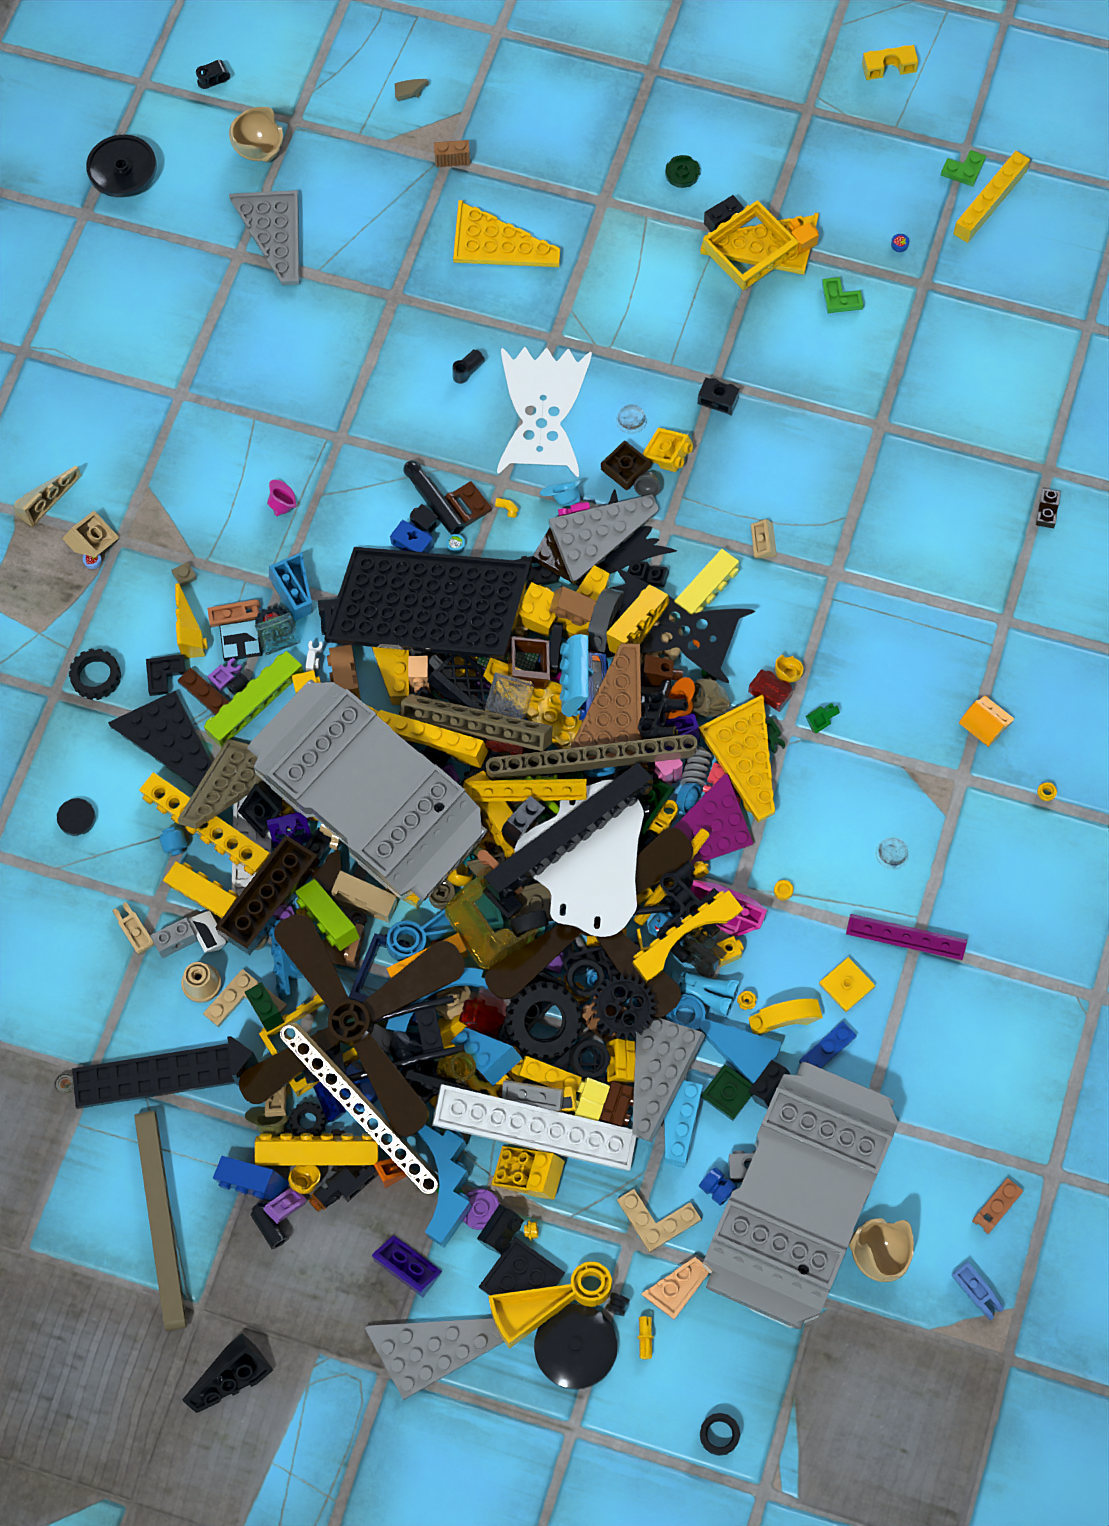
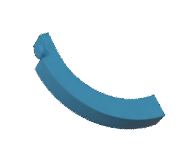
(471, 977)

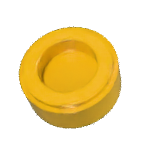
(783, 890)

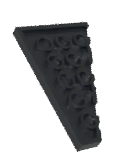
(167, 735)

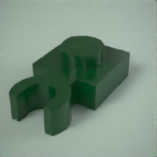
(773, 734)

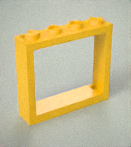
(765, 266)
(301, 1011)

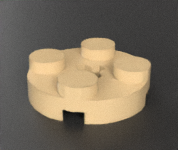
(451, 1010)

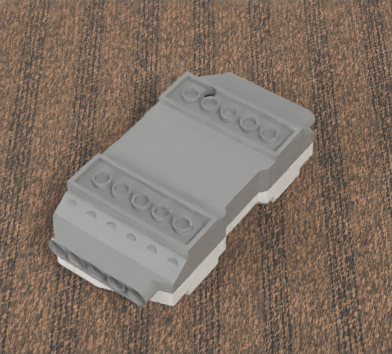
(368, 788)
(800, 1196)

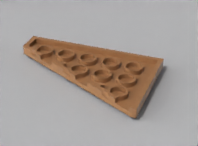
(617, 704)

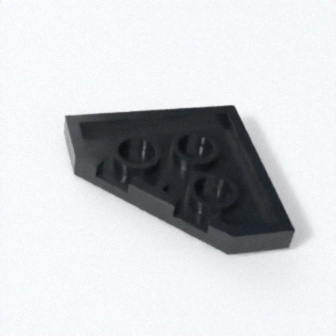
(520, 1270)

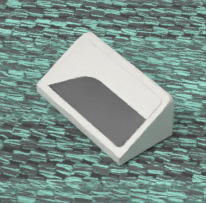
(206, 933)

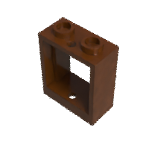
(528, 645)

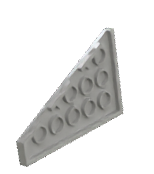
(274, 227)
(429, 1351)

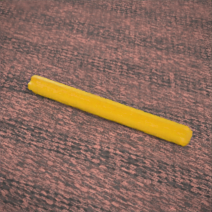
(658, 894)

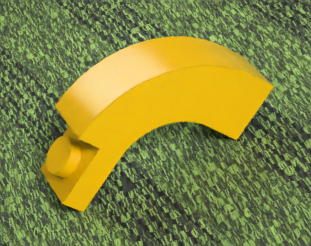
(784, 1014)

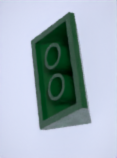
(656, 799)

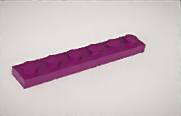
(906, 937)

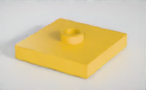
(847, 984)

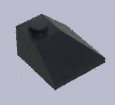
(260, 806)

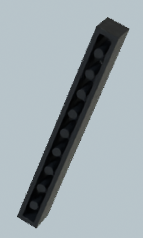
(568, 832)

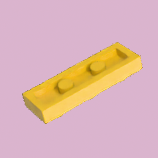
(548, 1074)

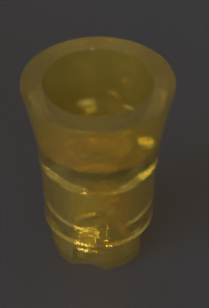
(460, 1066)

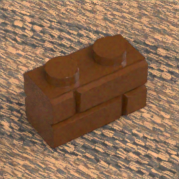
(617, 1105)

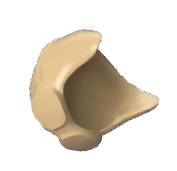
(256, 134)
(883, 1249)

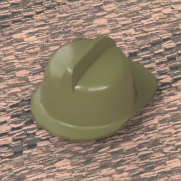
(273, 1125)

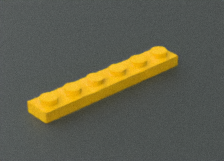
(521, 789)

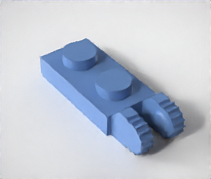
(976, 1289)

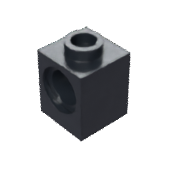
(424, 519)

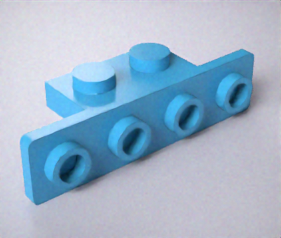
(283, 967)

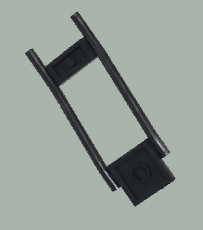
(429, 1035)

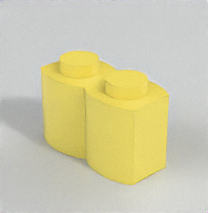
(591, 1099)

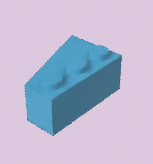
(292, 585)
(491, 1056)

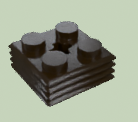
(625, 455)

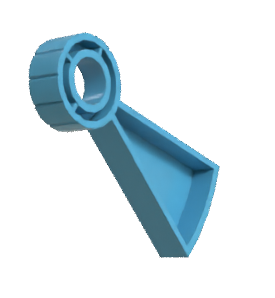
(435, 929)
(743, 1050)

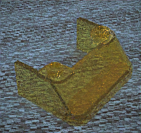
(475, 932)

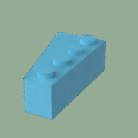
(680, 1123)

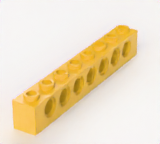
(155, 786)

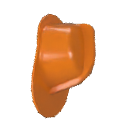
(682, 689)

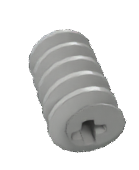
(695, 767)

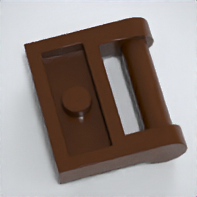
(473, 501)

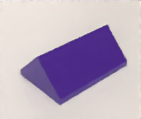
(407, 1265)

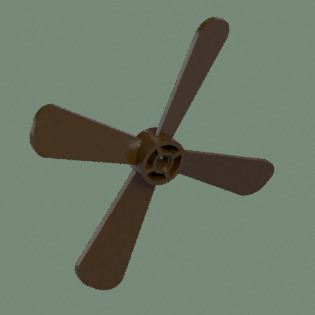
(516, 971)
(426, 974)

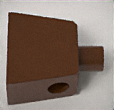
(657, 669)

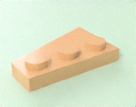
(677, 1289)

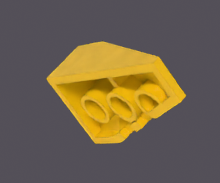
(187, 630)

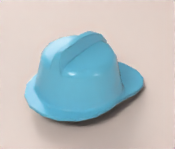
(564, 494)

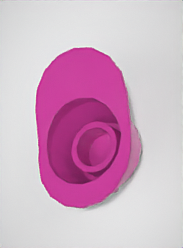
(281, 497)

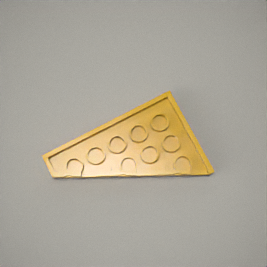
(486, 240)
(544, 708)
(741, 749)

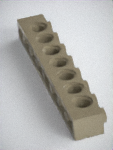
(477, 722)

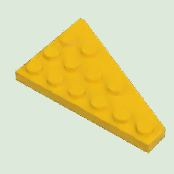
(757, 242)

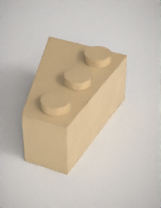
(364, 897)

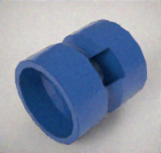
(718, 1186)

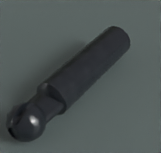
(434, 498)

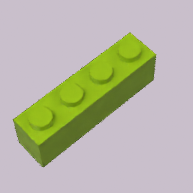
(327, 915)

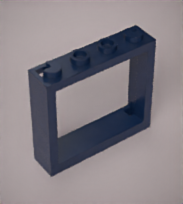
(378, 940)

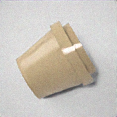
(203, 989)

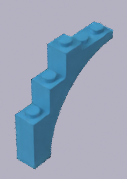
(451, 1206)

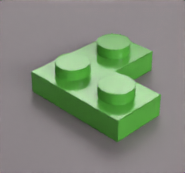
(964, 172)
(840, 301)

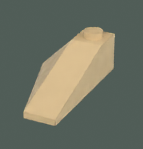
(41, 499)

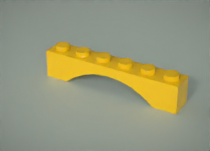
(462, 747)
(720, 911)

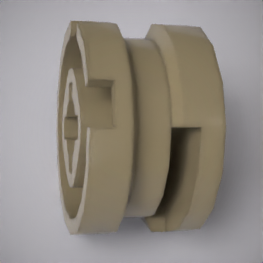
(442, 895)

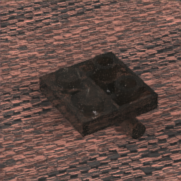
(701, 954)

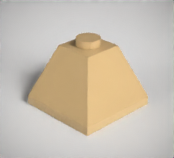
(90, 536)

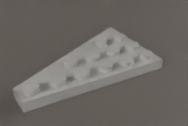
(592, 534)
(660, 1067)

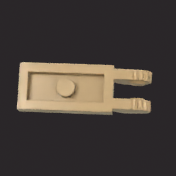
(134, 930)

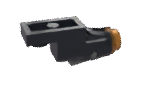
(342, 1184)

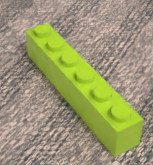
(253, 699)

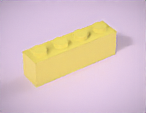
(708, 583)

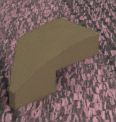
(409, 88)

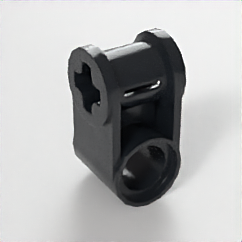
(213, 73)

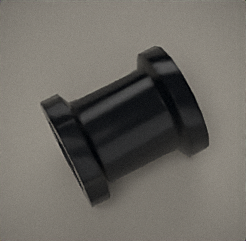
(237, 684)

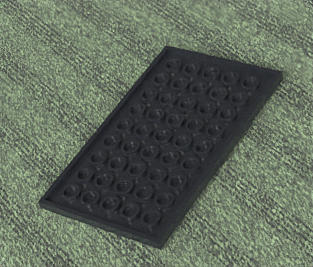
(429, 602)

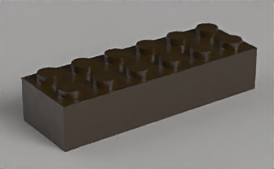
(267, 895)

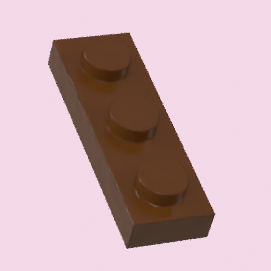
(202, 691)

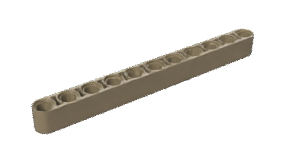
(584, 763)
(160, 1221)

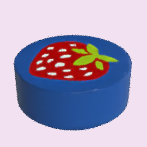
(900, 243)

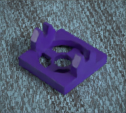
(286, 822)

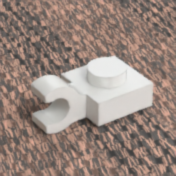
(312, 661)

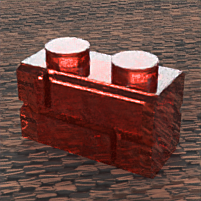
(774, 691)
(481, 1017)

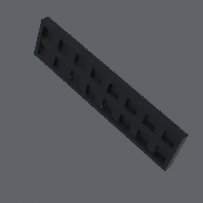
(152, 1076)

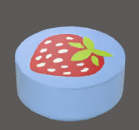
(92, 562)

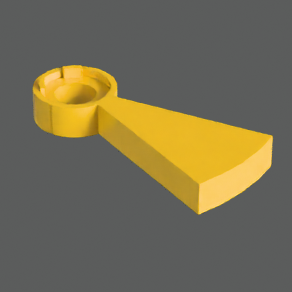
(524, 1311)

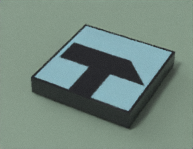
(240, 640)

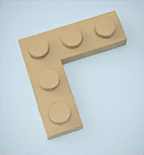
(233, 996)
(656, 1234)

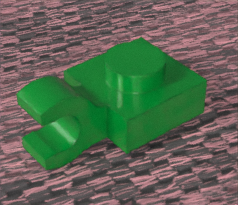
(820, 717)

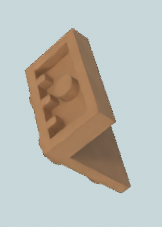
(348, 956)

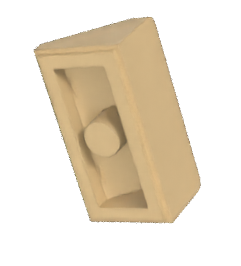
(763, 539)

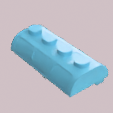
(574, 674)

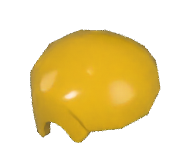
(788, 669)
(460, 876)
(304, 1178)

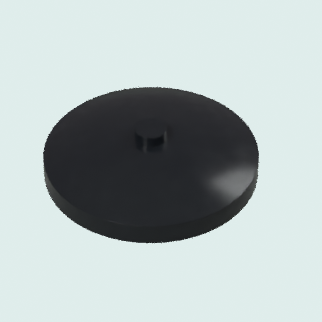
(121, 165)
(576, 1347)

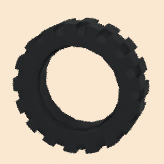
(87, 658)

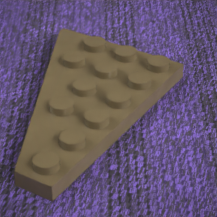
(223, 785)

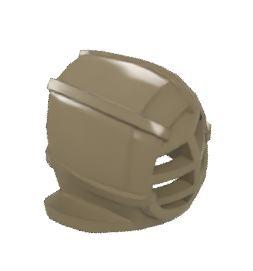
(713, 703)

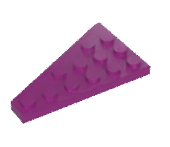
(721, 817)

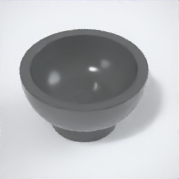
(647, 484)

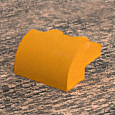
(986, 720)

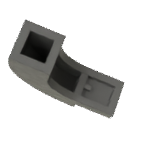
(604, 611)

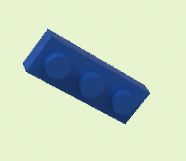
(829, 1046)

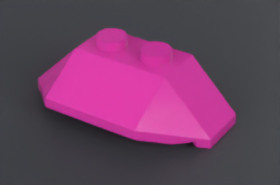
(747, 921)

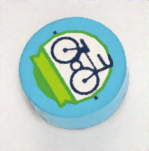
(455, 543)

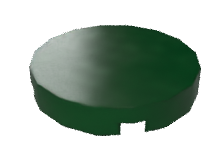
(682, 171)

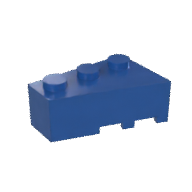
(249, 1179)

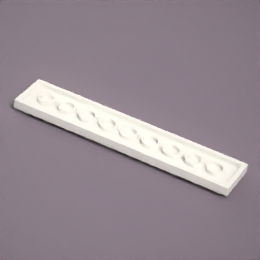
(534, 1127)

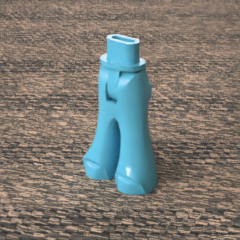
(697, 985)

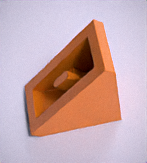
(389, 1172)

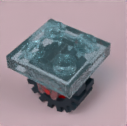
(276, 629)

